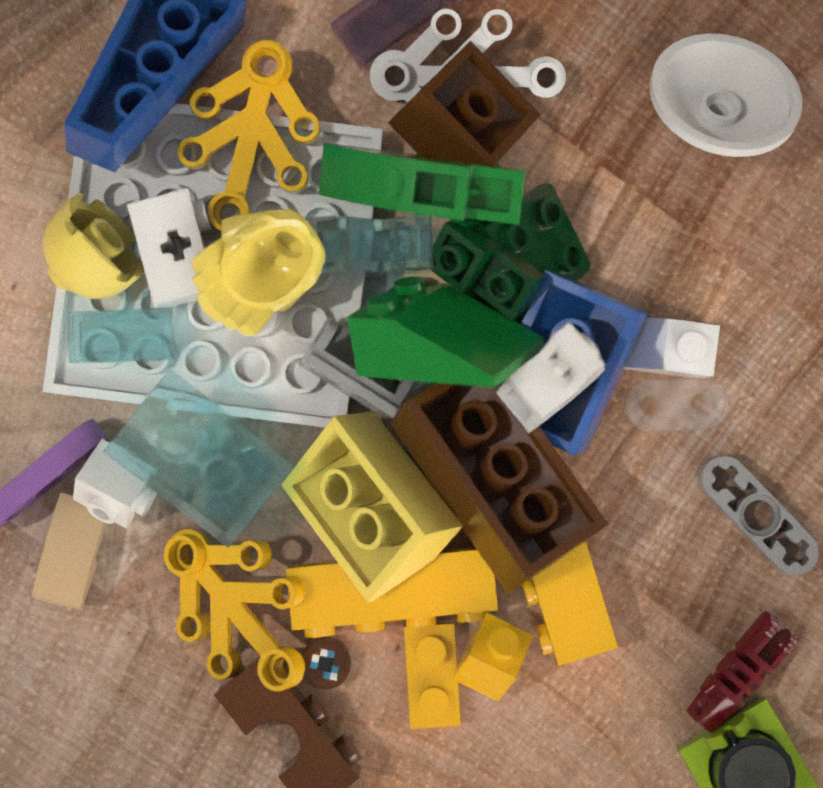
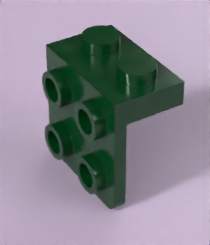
(541, 238)

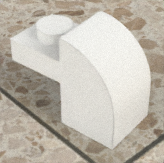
(552, 377)

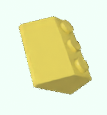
(370, 503)

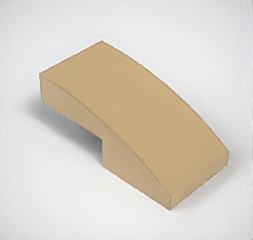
(68, 555)

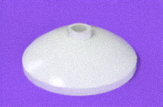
(725, 95)

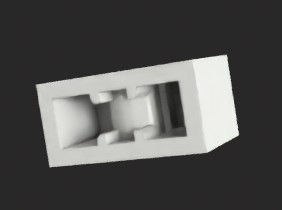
(155, 226)

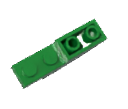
(422, 184)

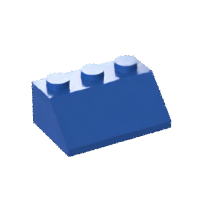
(613, 329)

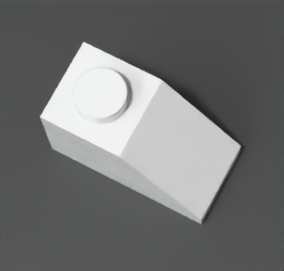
(675, 348)

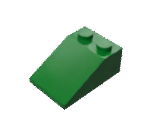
(437, 337)

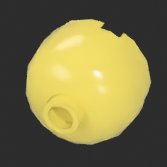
(90, 249)

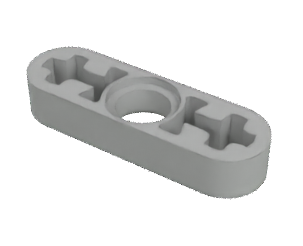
(774, 550)

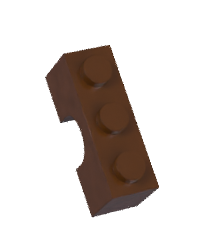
(322, 757)

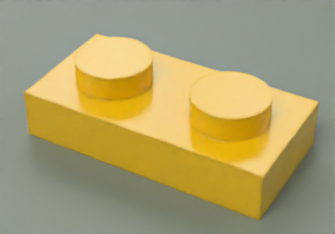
(430, 673)

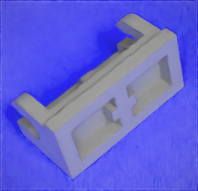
(333, 361)

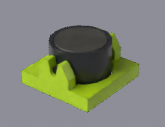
(746, 756)

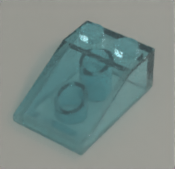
(198, 457)

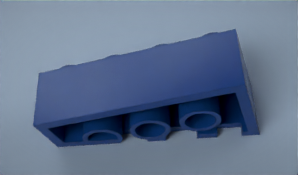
(145, 71)

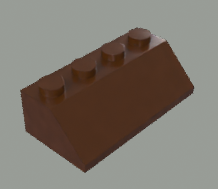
(498, 479)

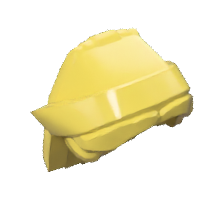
(257, 268)

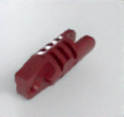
(741, 671)

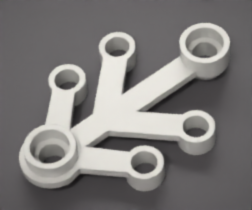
(419, 75)

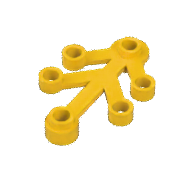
(250, 126)
(229, 606)

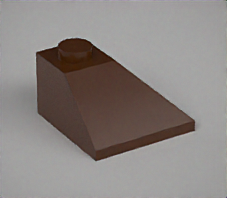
(465, 112)

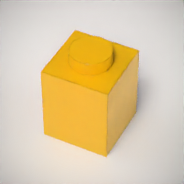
(493, 657)

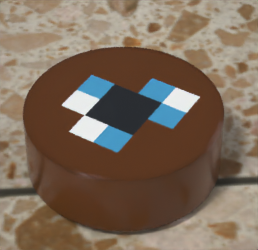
(326, 662)

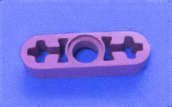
(49, 470)

